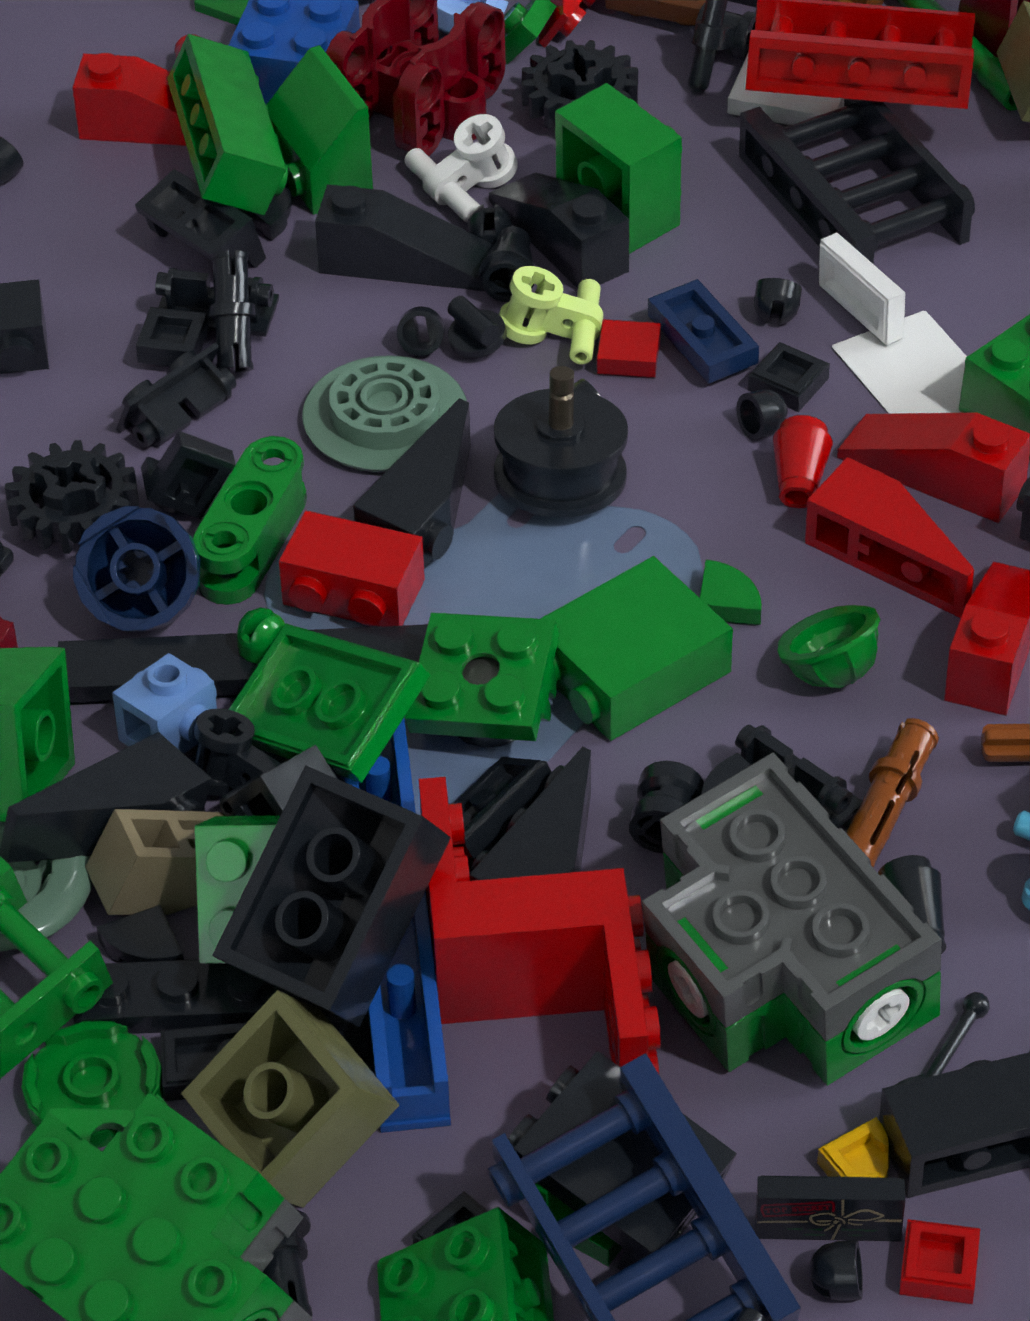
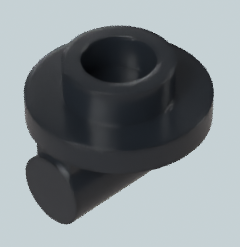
(474, 330)

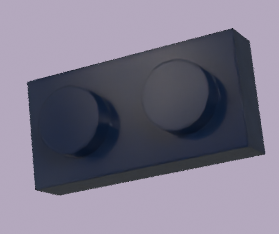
(703, 331)

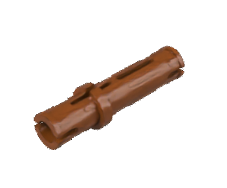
(893, 783)

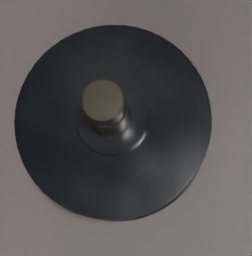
(560, 450)

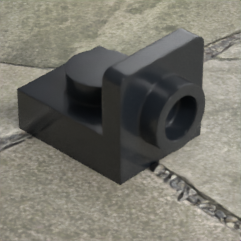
(187, 475)

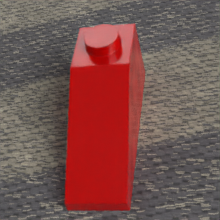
(125, 101)
(947, 456)
(886, 533)
(991, 641)

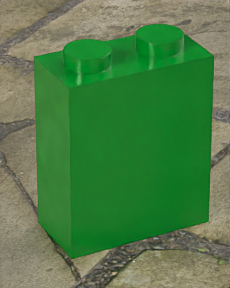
(637, 648)

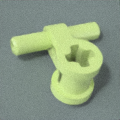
(553, 312)

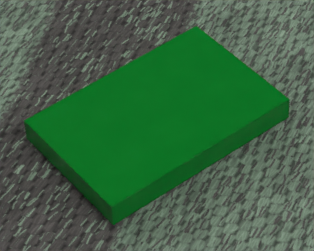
(328, 696)

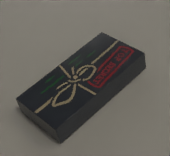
(829, 1208)

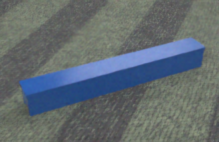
(406, 1005)

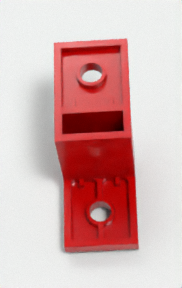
(537, 943)

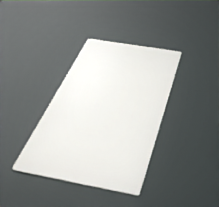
(910, 374)

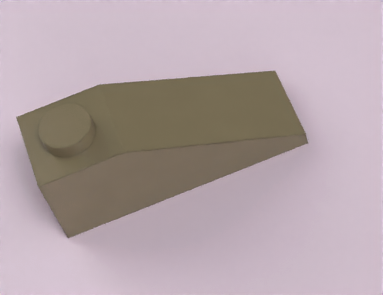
(147, 860)

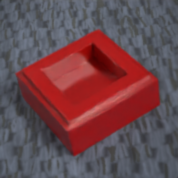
(628, 348)
(939, 1261)

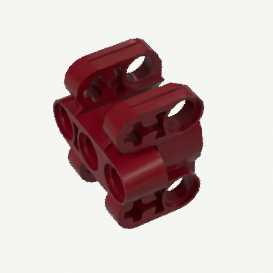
(417, 78)

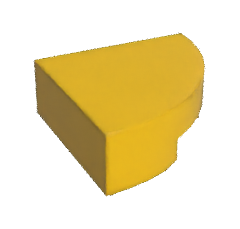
(857, 1153)

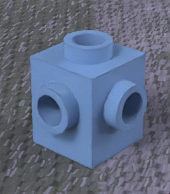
(165, 701)

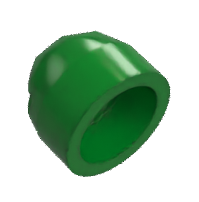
(263, 627)

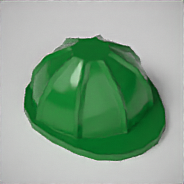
(832, 645)

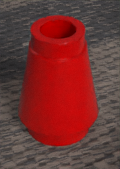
(800, 458)

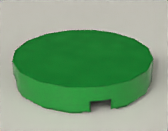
(91, 1068)

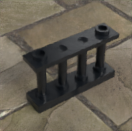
(825, 209)

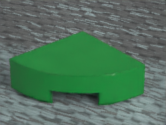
(730, 593)

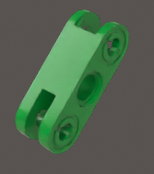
(250, 520)

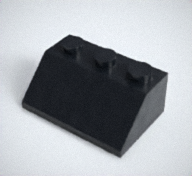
(332, 895)

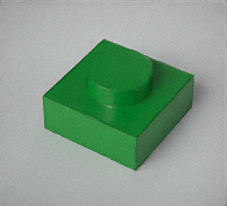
(525, 25)

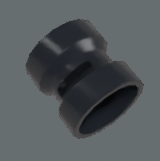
(660, 791)

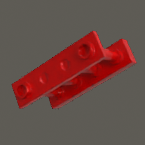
(862, 52)

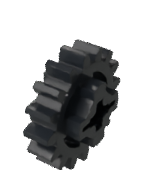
(571, 74)
(69, 493)

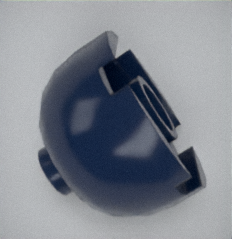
(136, 569)

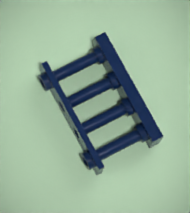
(678, 1169)

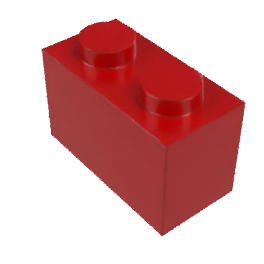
(351, 570)

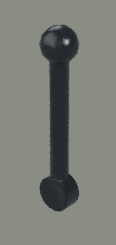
(975, 1006)

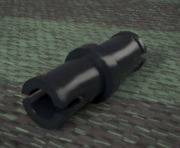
(232, 310)

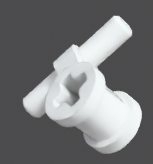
(467, 165)

